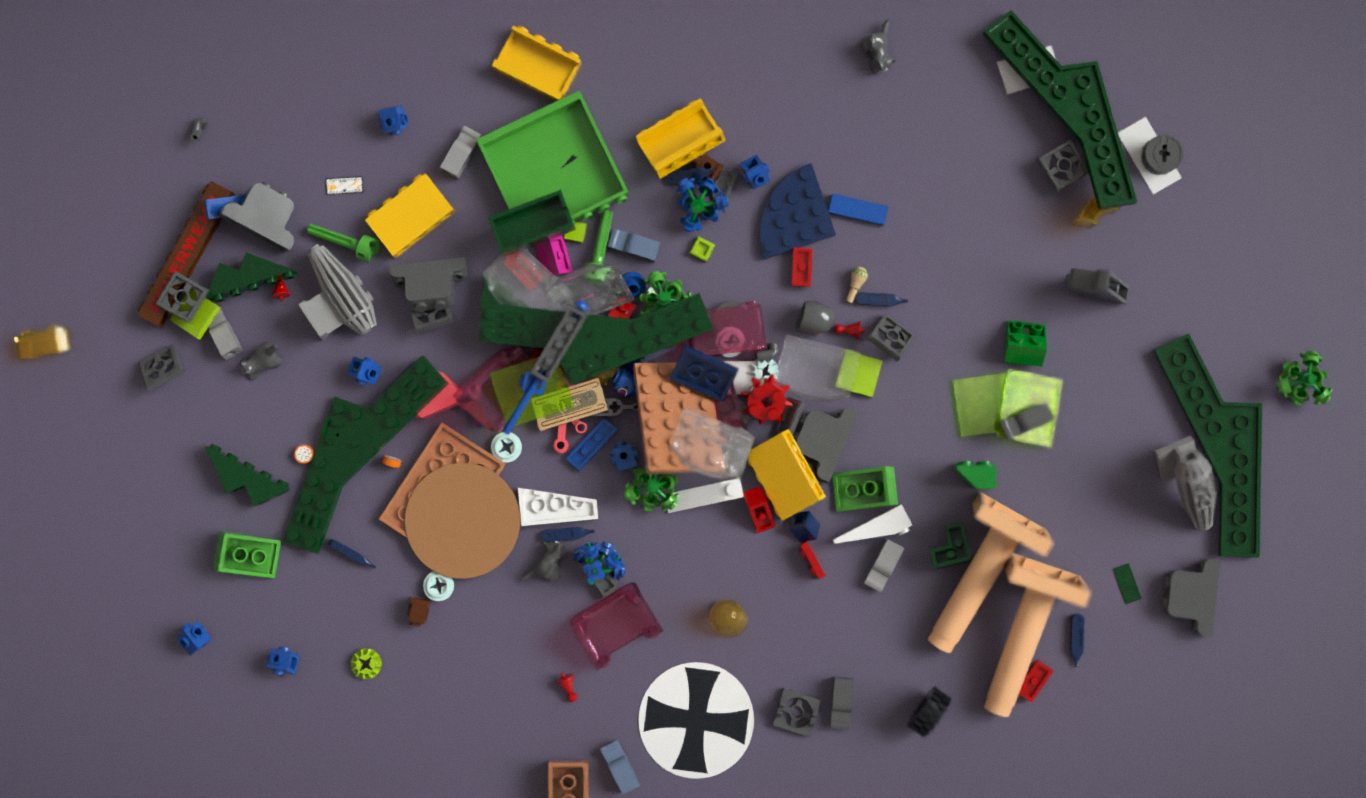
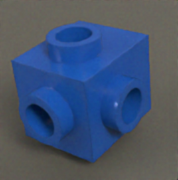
(393, 119)
(755, 172)
(364, 370)
(629, 462)
(193, 637)
(282, 661)

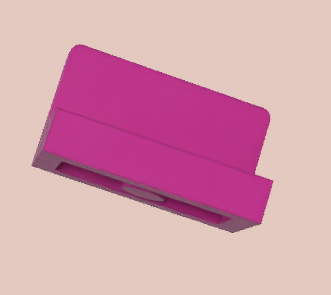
(554, 256)

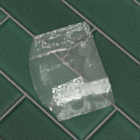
(520, 280)
(597, 285)
(817, 369)
(710, 445)

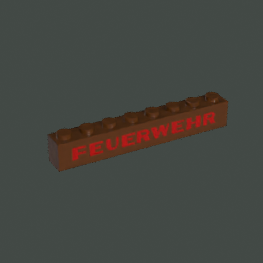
(184, 256)

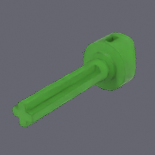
(602, 238)
(363, 248)

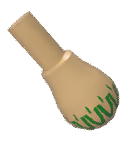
(858, 278)

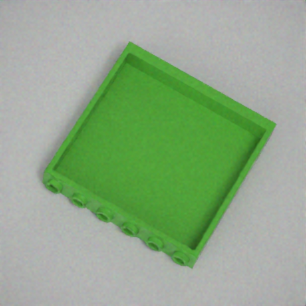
(532, 150)

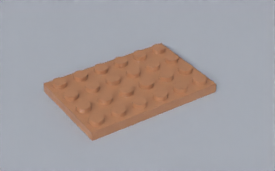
(659, 410)
(443, 449)

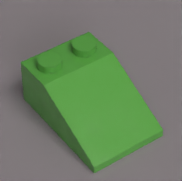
(865, 489)
(246, 554)

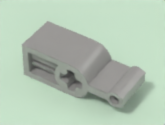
(460, 152)
(224, 336)
(884, 565)

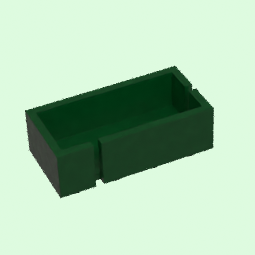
(531, 223)

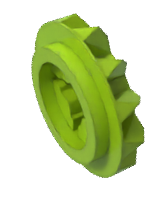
(375, 663)

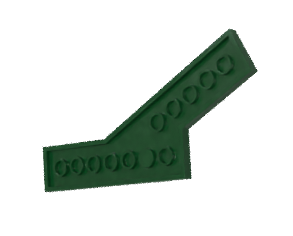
(1079, 102)
(601, 340)
(1230, 439)
(349, 441)

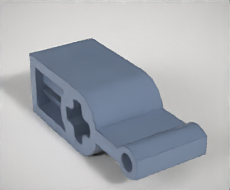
(634, 245)
(620, 767)

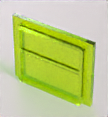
(1026, 391)
(509, 393)
(979, 403)

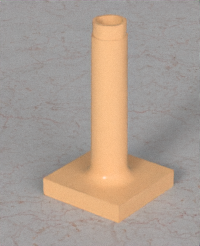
(1006, 532)
(1042, 587)

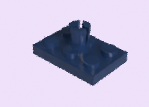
(704, 373)

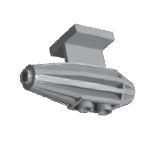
(341, 297)
(1193, 480)

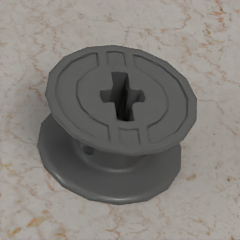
(1170, 148)

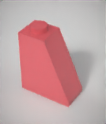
(442, 401)

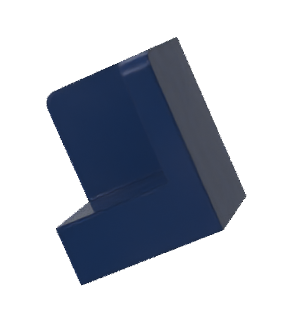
(804, 526)

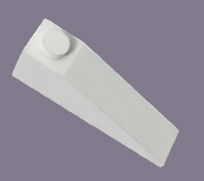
(708, 494)
(885, 524)

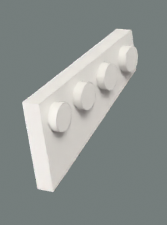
(547, 507)

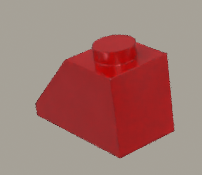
(759, 509)

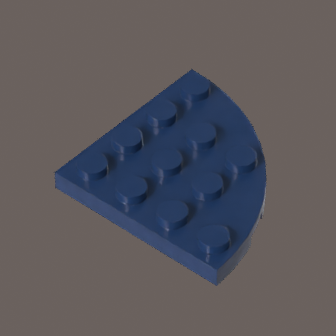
(795, 214)

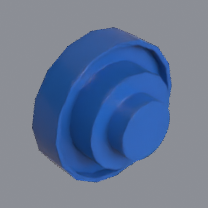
(635, 283)

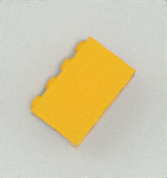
(537, 63)
(680, 138)
(409, 215)
(785, 475)

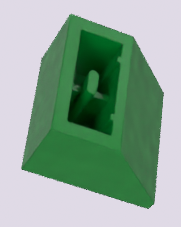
(1025, 343)
(977, 476)

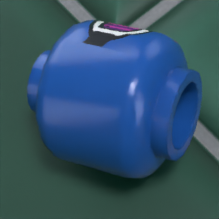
(624, 383)

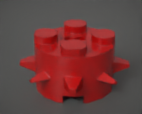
(777, 399)

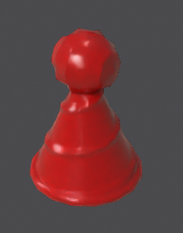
(280, 291)
(853, 329)
(566, 683)

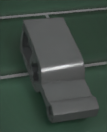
(609, 413)
(1026, 420)
(841, 702)

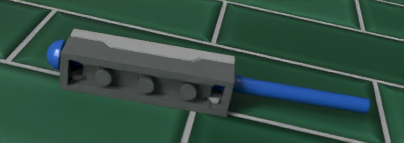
(551, 355)

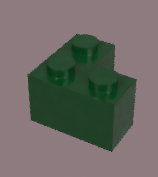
(956, 551)

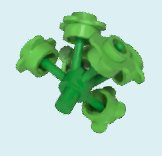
(672, 290)
(1313, 377)
(650, 498)

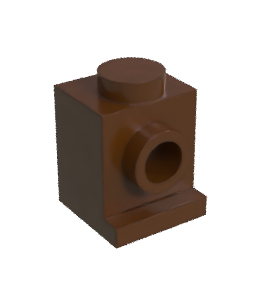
(701, 161)
(418, 611)

